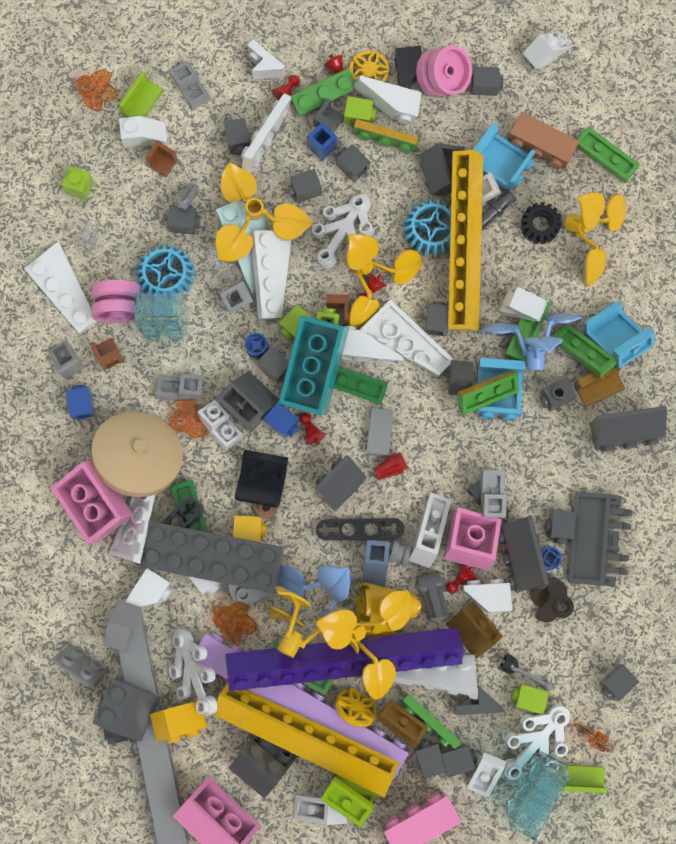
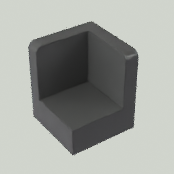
(328, 116)

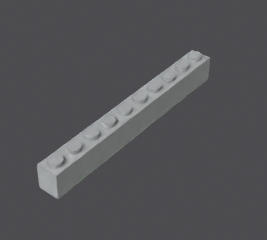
(155, 756)

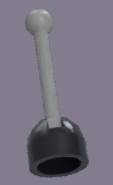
(512, 665)

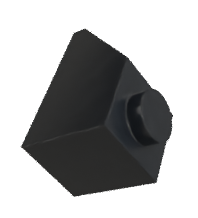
(406, 64)

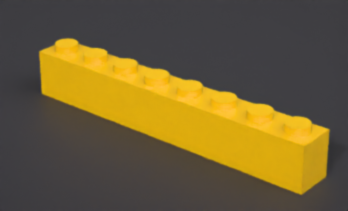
(465, 241)
(307, 739)

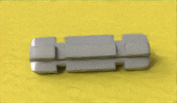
(187, 196)

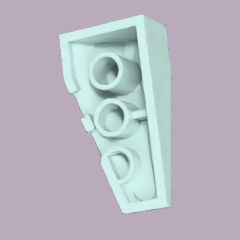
(235, 214)

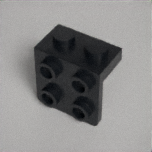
(261, 478)

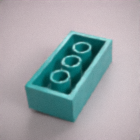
(313, 365)

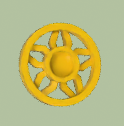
(369, 68)
(356, 707)

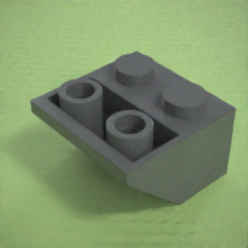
(247, 401)
(339, 483)
(262, 765)

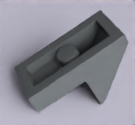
(484, 705)

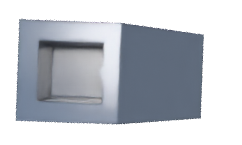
(376, 562)

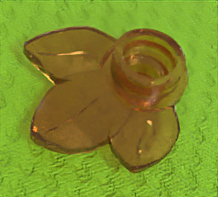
(99, 91)
(193, 425)
(237, 622)
(597, 740)

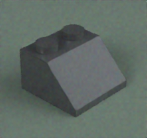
(437, 167)
(126, 709)

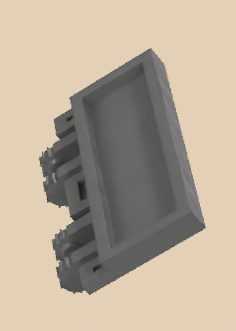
(593, 539)

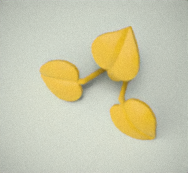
(592, 207)
(232, 242)
(359, 258)
(342, 626)
(292, 639)

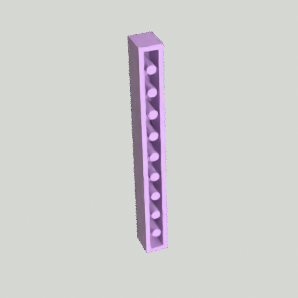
(306, 705)

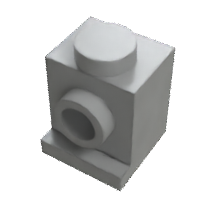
(244, 293)

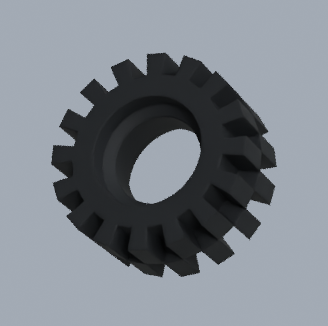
(543, 211)

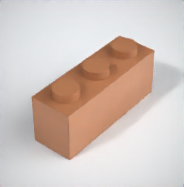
(545, 140)

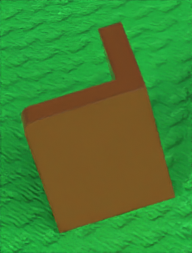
(161, 158)
(341, 304)
(107, 353)

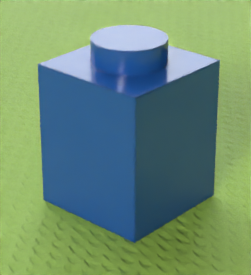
(321, 141)
(80, 402)
(282, 421)

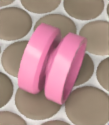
(444, 71)
(114, 301)

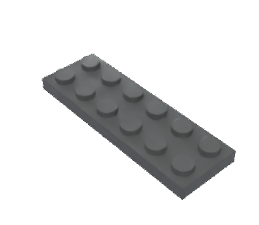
(212, 557)

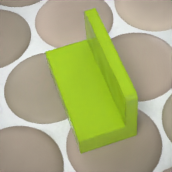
(140, 97)
(585, 779)

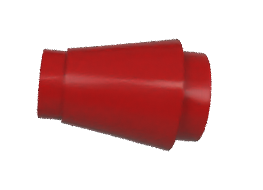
(391, 466)

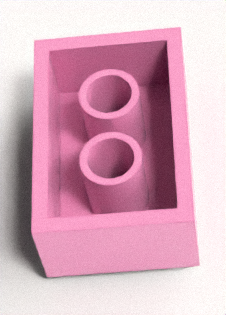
(91, 503)
(215, 817)
(423, 821)

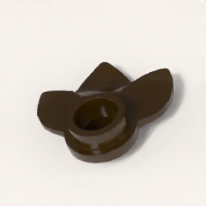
(548, 601)

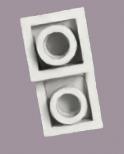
(219, 425)

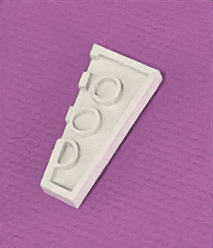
(263, 138)
(270, 269)
(57, 280)
(406, 338)
(132, 534)
(454, 679)

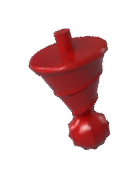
(335, 63)
(287, 88)
(374, 284)
(313, 434)
(465, 574)

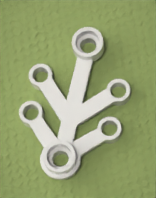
(343, 226)
(184, 644)
(538, 738)

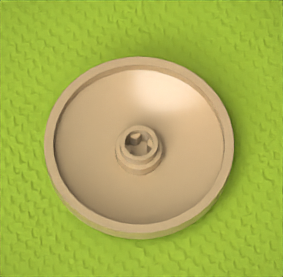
(136, 454)

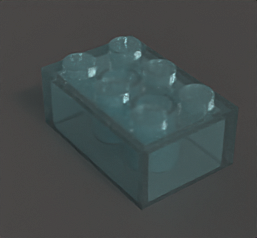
(161, 315)
(537, 795)

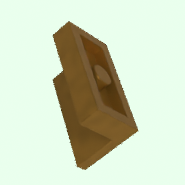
(593, 388)
(475, 630)
(402, 723)

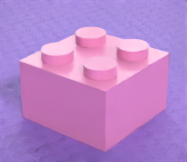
(472, 539)

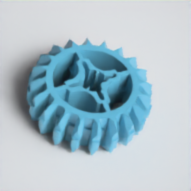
(424, 226)
(168, 255)

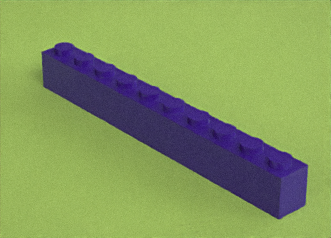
(321, 662)

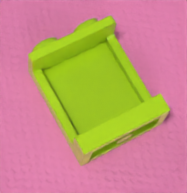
(349, 799)

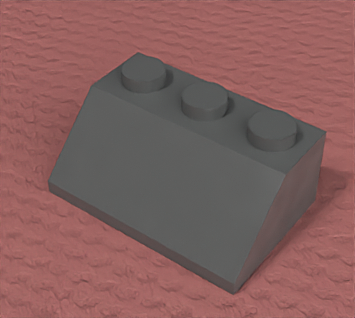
(629, 428)
(523, 555)

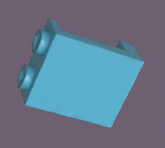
(503, 159)
(618, 334)
(510, 406)

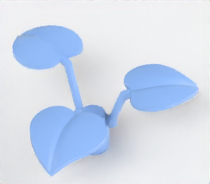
(538, 346)
(333, 579)

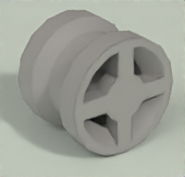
(400, 553)

